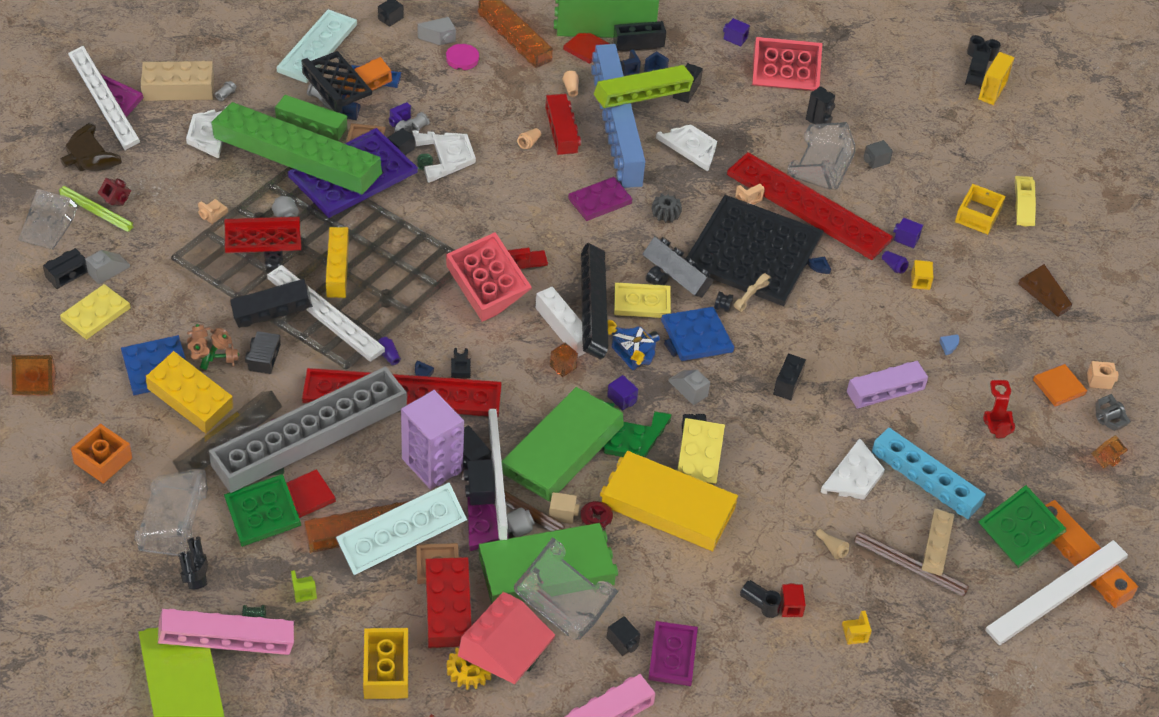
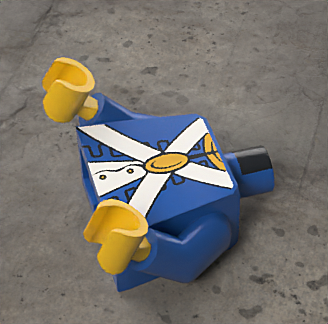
(633, 344)

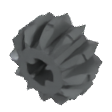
(666, 208)

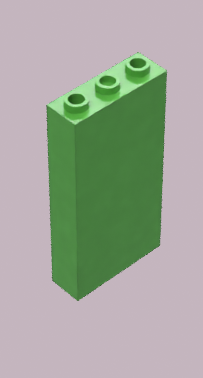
(601, 15)
(562, 443)
(508, 559)

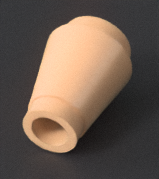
(571, 82)
(528, 139)

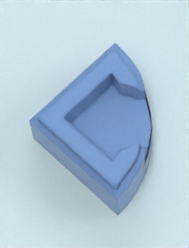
(949, 343)

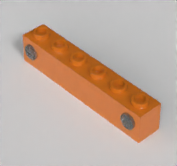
(1078, 545)

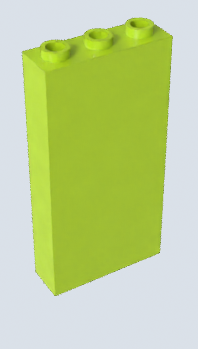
(180, 678)

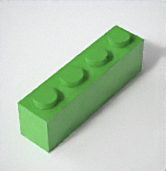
(311, 117)

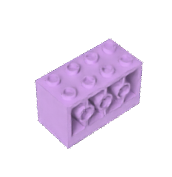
(432, 439)

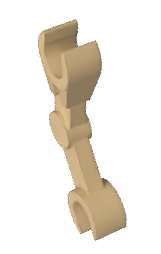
(762, 282)

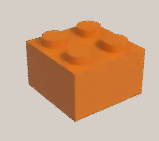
(101, 453)

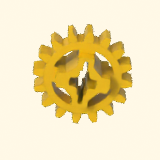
(469, 674)

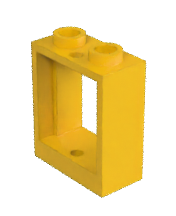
(996, 78)
(977, 220)

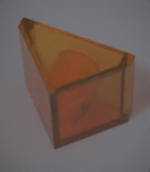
(33, 374)

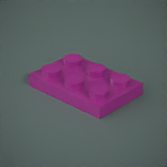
(600, 198)
(673, 653)

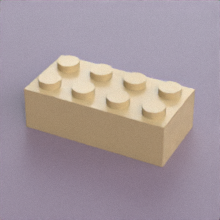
(177, 80)

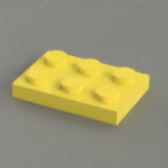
(641, 300)
(95, 311)
(701, 449)

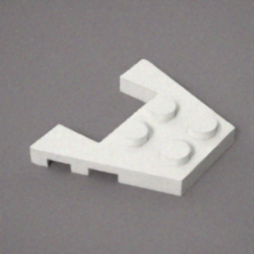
(452, 150)

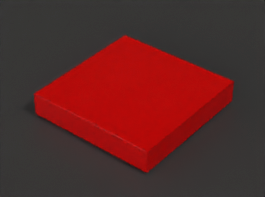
(583, 46)
(310, 493)

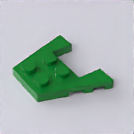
(637, 437)

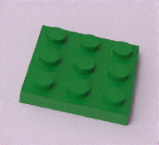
(262, 510)
(1022, 526)

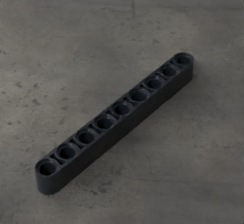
(594, 301)

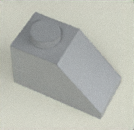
(437, 31)
(105, 265)
(691, 385)

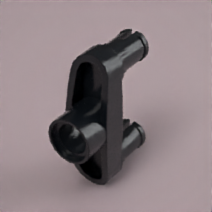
(194, 564)

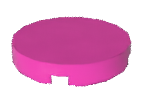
(462, 56)

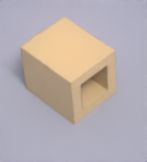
(563, 507)

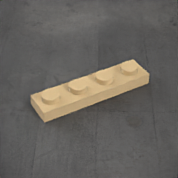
(937, 542)

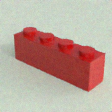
(562, 124)

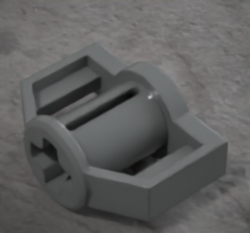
(1112, 412)

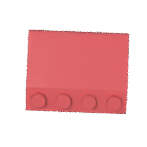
(786, 64)
(487, 275)
(505, 639)

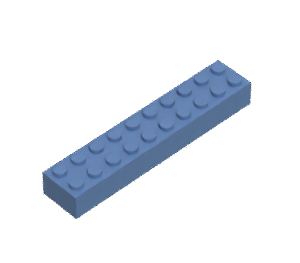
(619, 122)

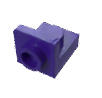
(399, 113)

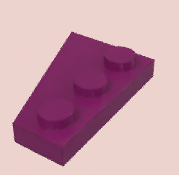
(125, 96)
(482, 524)

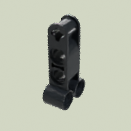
(981, 54)

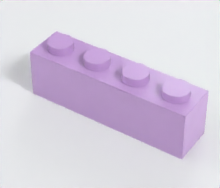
(887, 384)

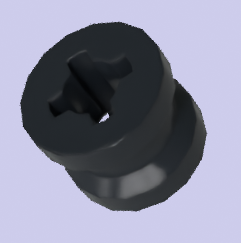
(273, 259)
(656, 276)
(723, 302)

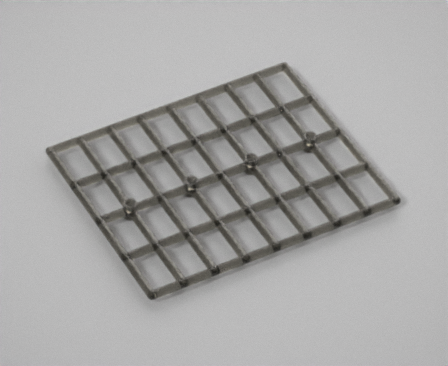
(386, 295)

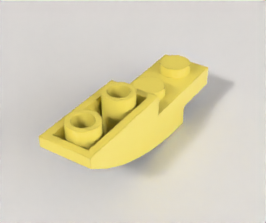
(1025, 201)

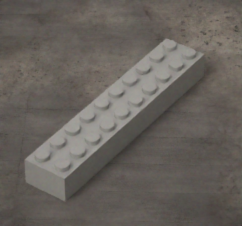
(307, 429)

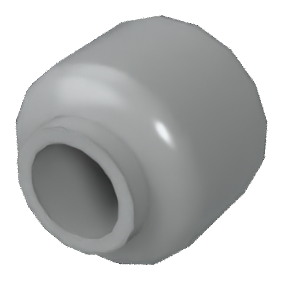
(285, 207)
(519, 522)

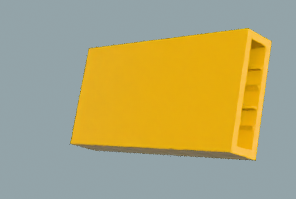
(669, 500)

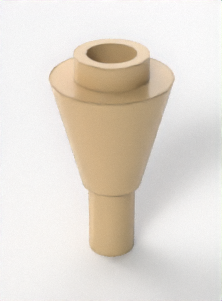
(836, 546)

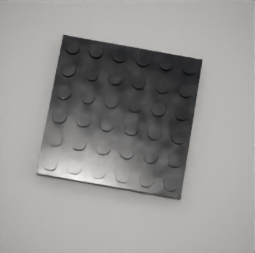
(751, 241)

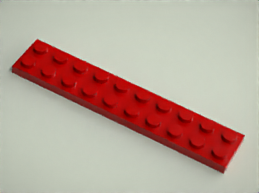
(811, 206)
(462, 395)

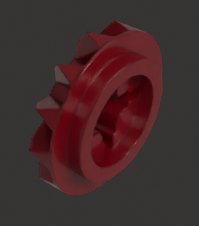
(597, 508)

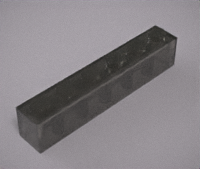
(239, 423)

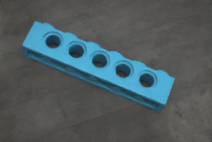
(928, 473)

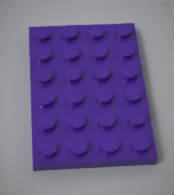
(333, 198)

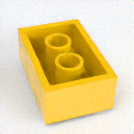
(385, 663)

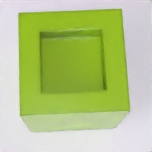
(303, 588)

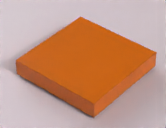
(1060, 385)

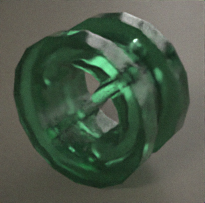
(424, 160)

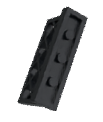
(324, 85)

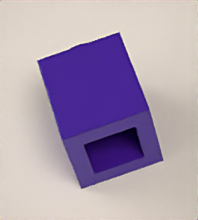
(736, 32)
(907, 232)
(622, 392)

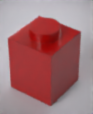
(792, 600)

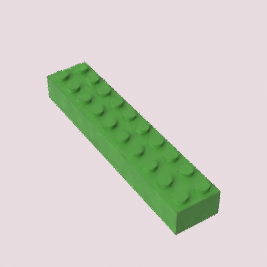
(297, 148)

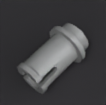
(226, 90)

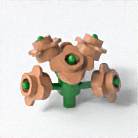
(220, 340)

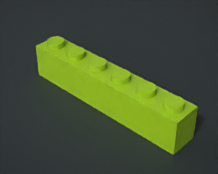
(643, 86)

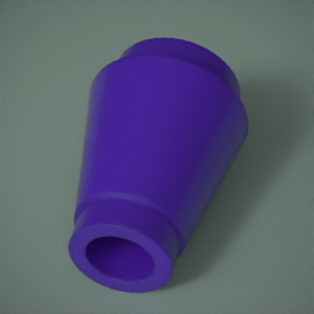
(896, 262)
(390, 353)

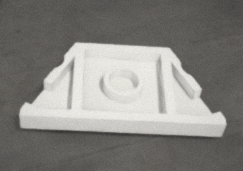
(201, 133)
(691, 144)
(855, 473)

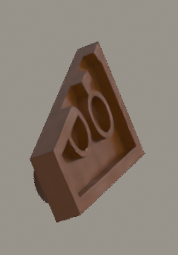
(1046, 290)

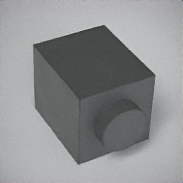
(878, 154)

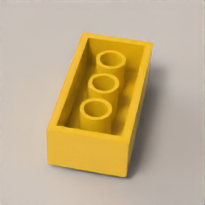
(189, 392)

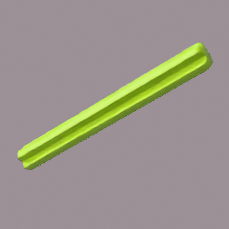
(97, 209)

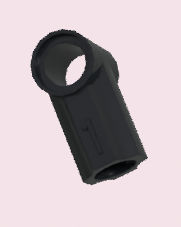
(762, 598)

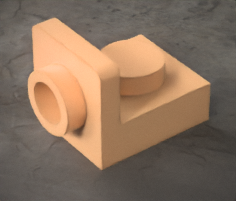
(752, 195)
(212, 211)

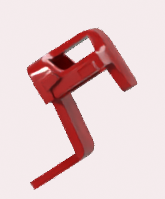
(999, 420)

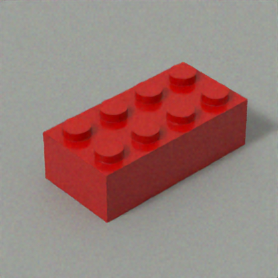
(447, 601)

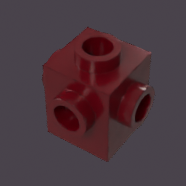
(114, 191)

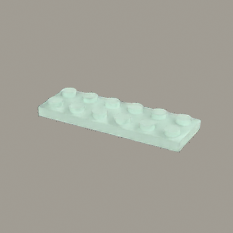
(317, 42)
(401, 528)

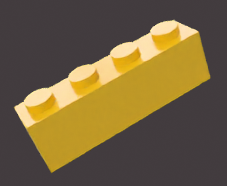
(337, 262)

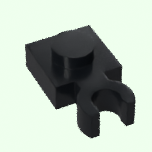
(461, 365)

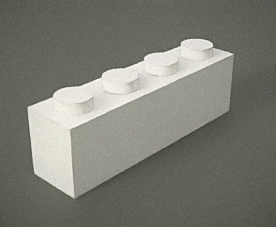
(560, 318)

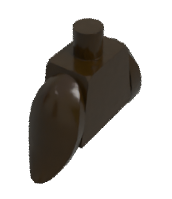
(87, 153)

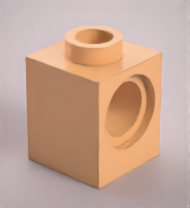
(1102, 375)

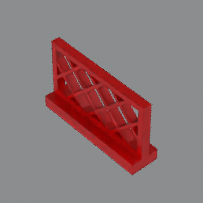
(256, 228)

